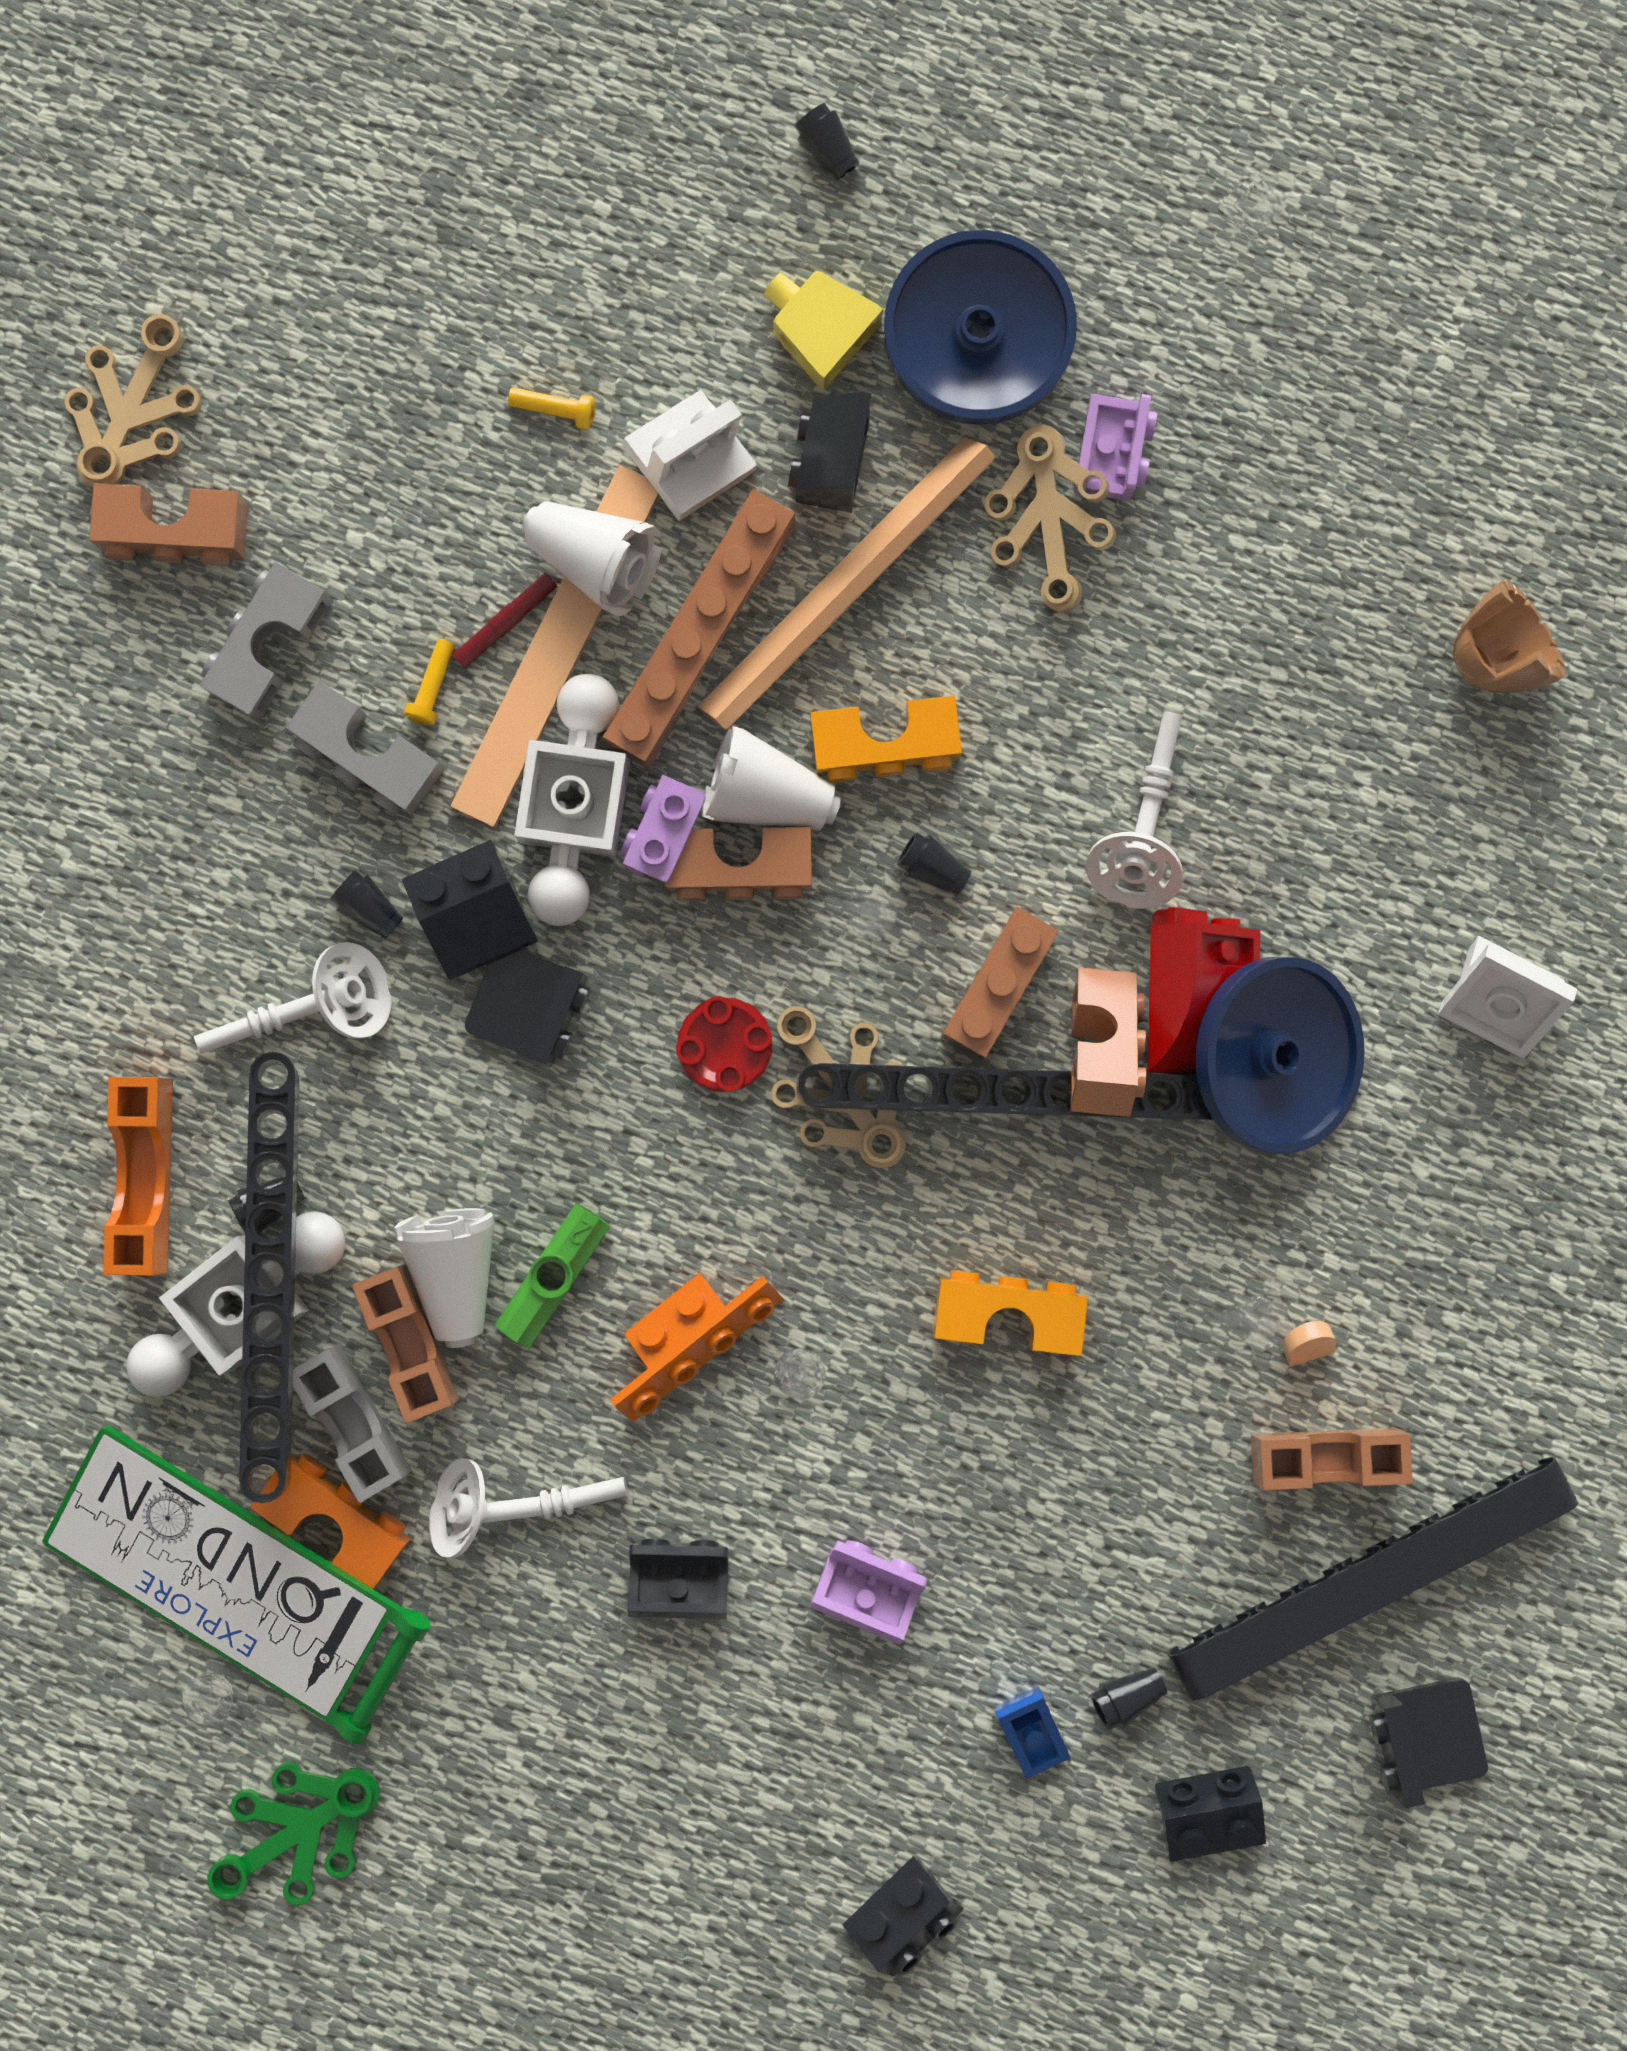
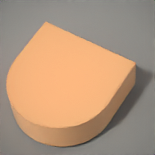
(1308, 1343)

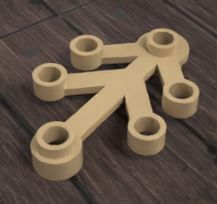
(129, 410)
(1048, 510)
(864, 1120)

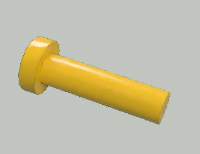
(580, 411)
(421, 710)

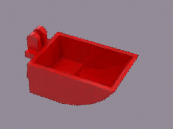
(1185, 972)

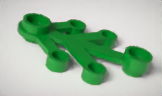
(302, 1827)

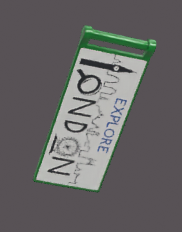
(230, 1580)

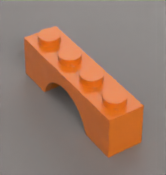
(141, 1131)

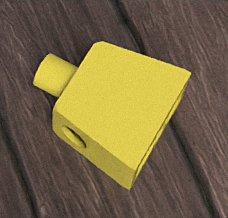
(822, 323)

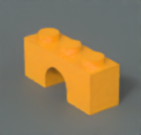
(845, 748)
(1054, 1314)

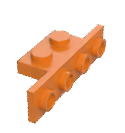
(686, 1335)

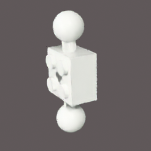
(552, 771)
(201, 1303)

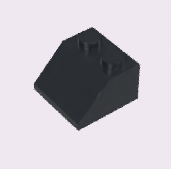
(832, 450)
(470, 909)

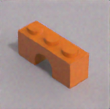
(369, 1539)

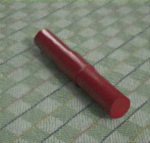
(505, 620)

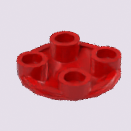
(724, 1044)

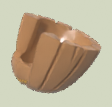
(1506, 645)

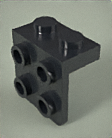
(528, 1005)
(1427, 1738)

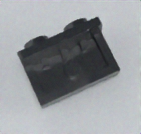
(678, 1580)
(1211, 1813)
(903, 1919)

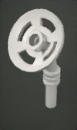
(1139, 855)
(337, 996)
(473, 1509)

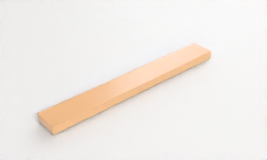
(846, 582)
(543, 673)

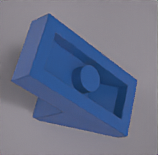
(1032, 1732)

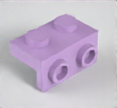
(1115, 442)
(664, 830)
(868, 1590)

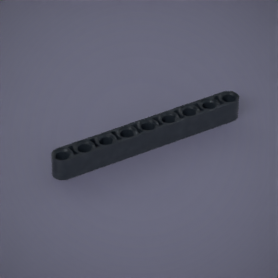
(989, 1097)
(281, 1299)
(1374, 1580)

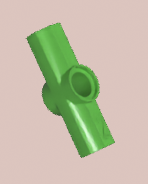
(535, 1301)

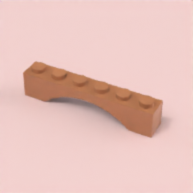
(699, 627)

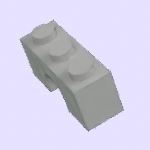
(279, 604)
(328, 727)
(363, 1442)

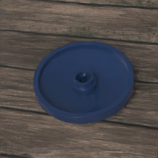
(980, 327)
(1280, 1054)

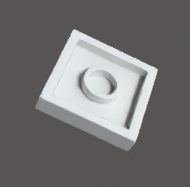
(691, 453)
(1506, 998)

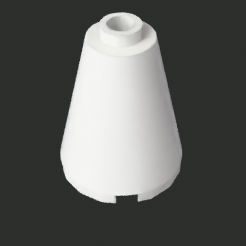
(595, 551)
(765, 787)
(450, 1270)

